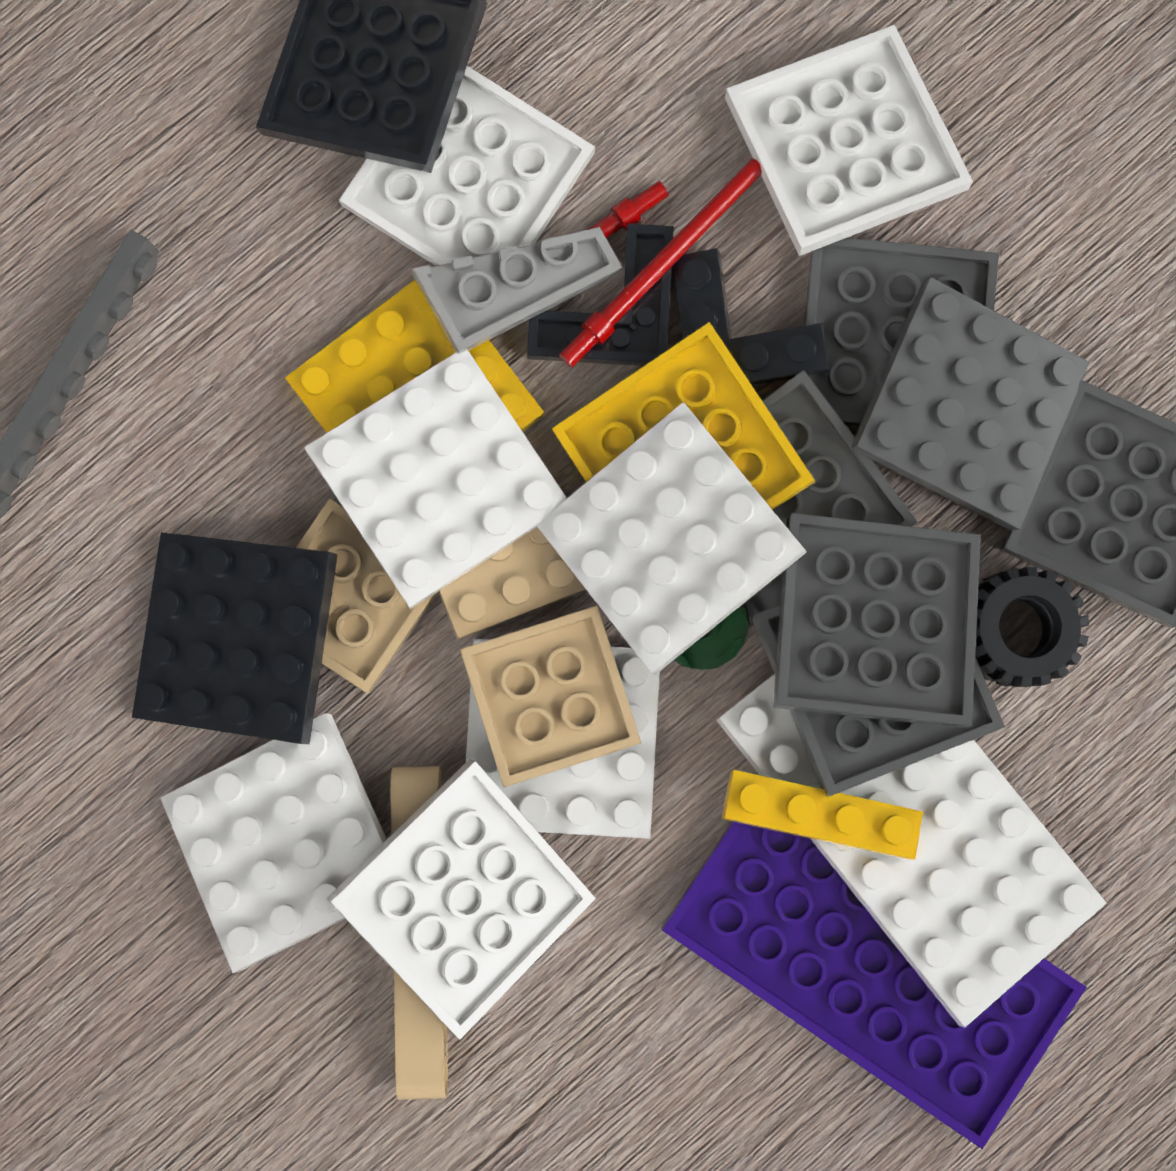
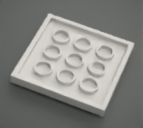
(847, 139)
(491, 183)
(436, 477)
(670, 538)
(596, 796)
(275, 840)
(462, 898)

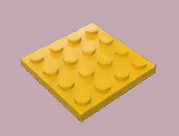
(389, 351)
(715, 391)

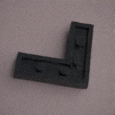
(638, 335)
(760, 356)

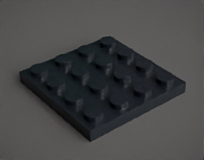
(372, 77)
(235, 637)

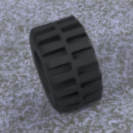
(1059, 627)

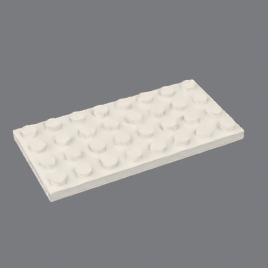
(986, 875)

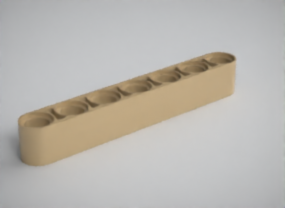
(419, 1033)

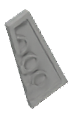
(505, 288)

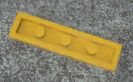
(813, 815)

